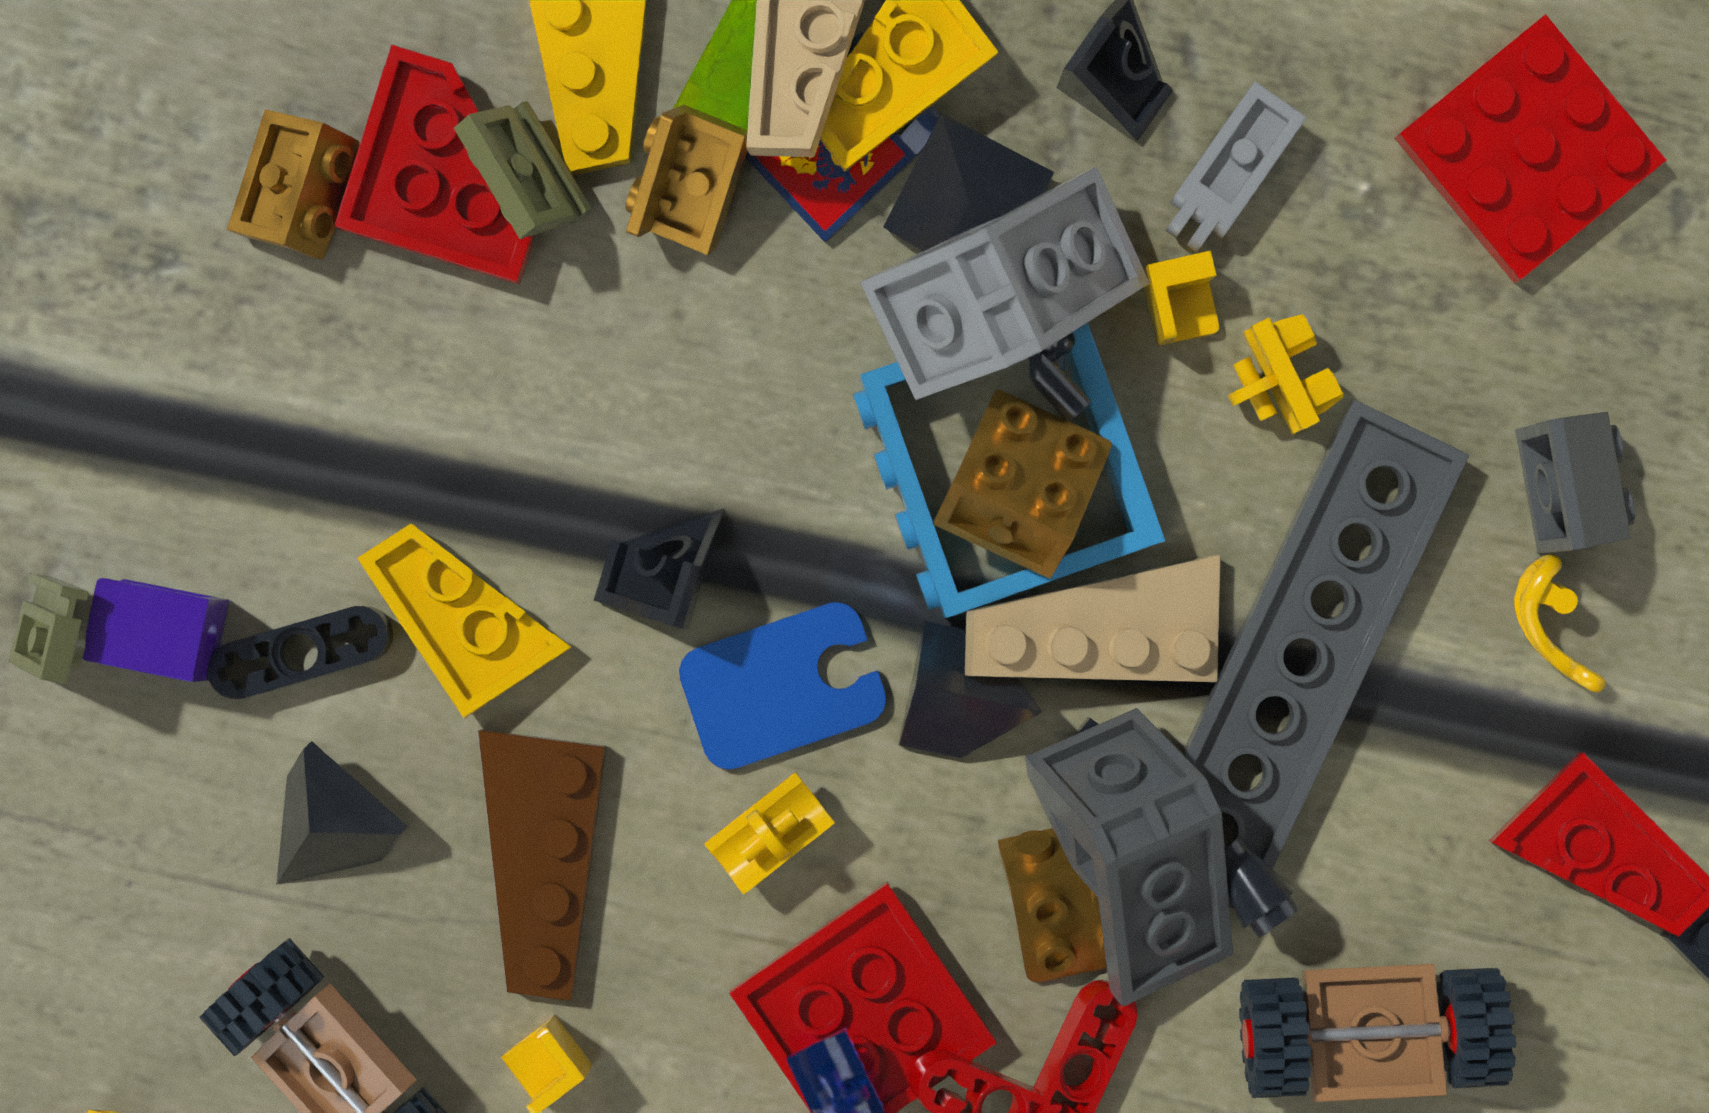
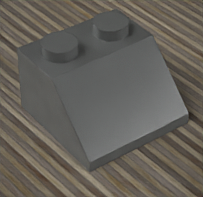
(1575, 482)

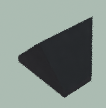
(1117, 72)
(660, 571)
(958, 711)
(330, 820)

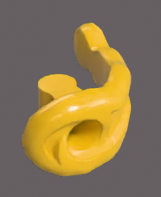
(1536, 588)

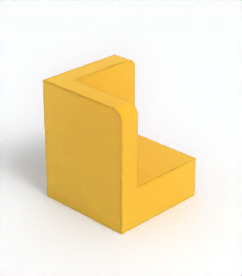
(1181, 298)
(547, 1064)

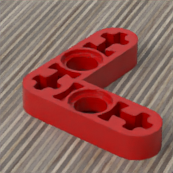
(1037, 1099)

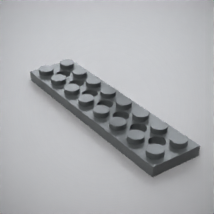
(1344, 643)

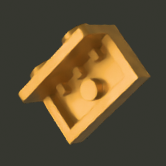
(687, 178)

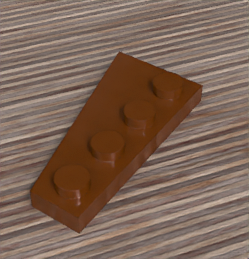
(542, 841)

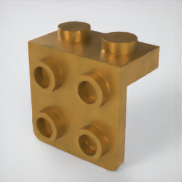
(1052, 908)

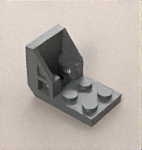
(1145, 844)

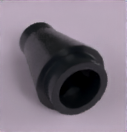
(1256, 890)

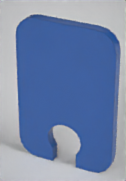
(764, 688)

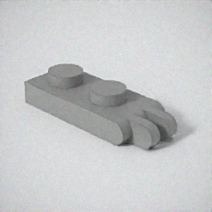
(1234, 164)

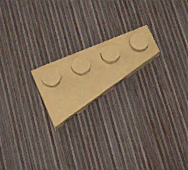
(796, 72)
(1119, 628)

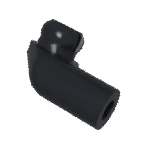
(1052, 381)

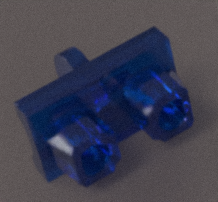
(834, 1077)

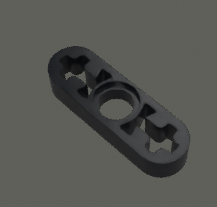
(251, 649)

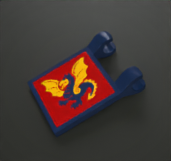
(827, 194)

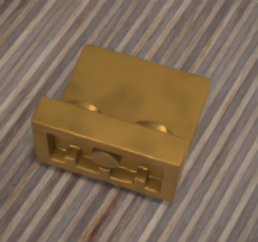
(1024, 483)

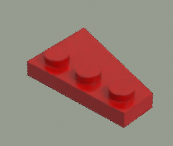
(1607, 845)

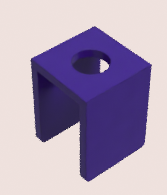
(154, 629)

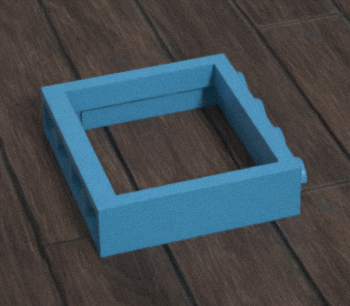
(917, 525)

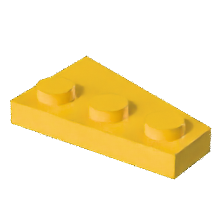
(899, 70)
(592, 76)
(457, 621)

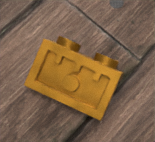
(294, 184)

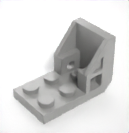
(1006, 286)

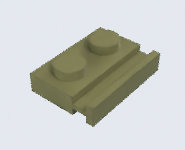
(522, 169)
(47, 632)

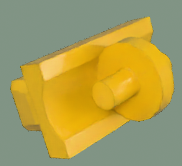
(1272, 348)
(769, 832)

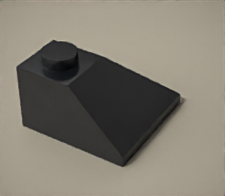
(962, 184)

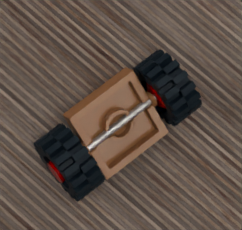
(1376, 1032)
(320, 1055)

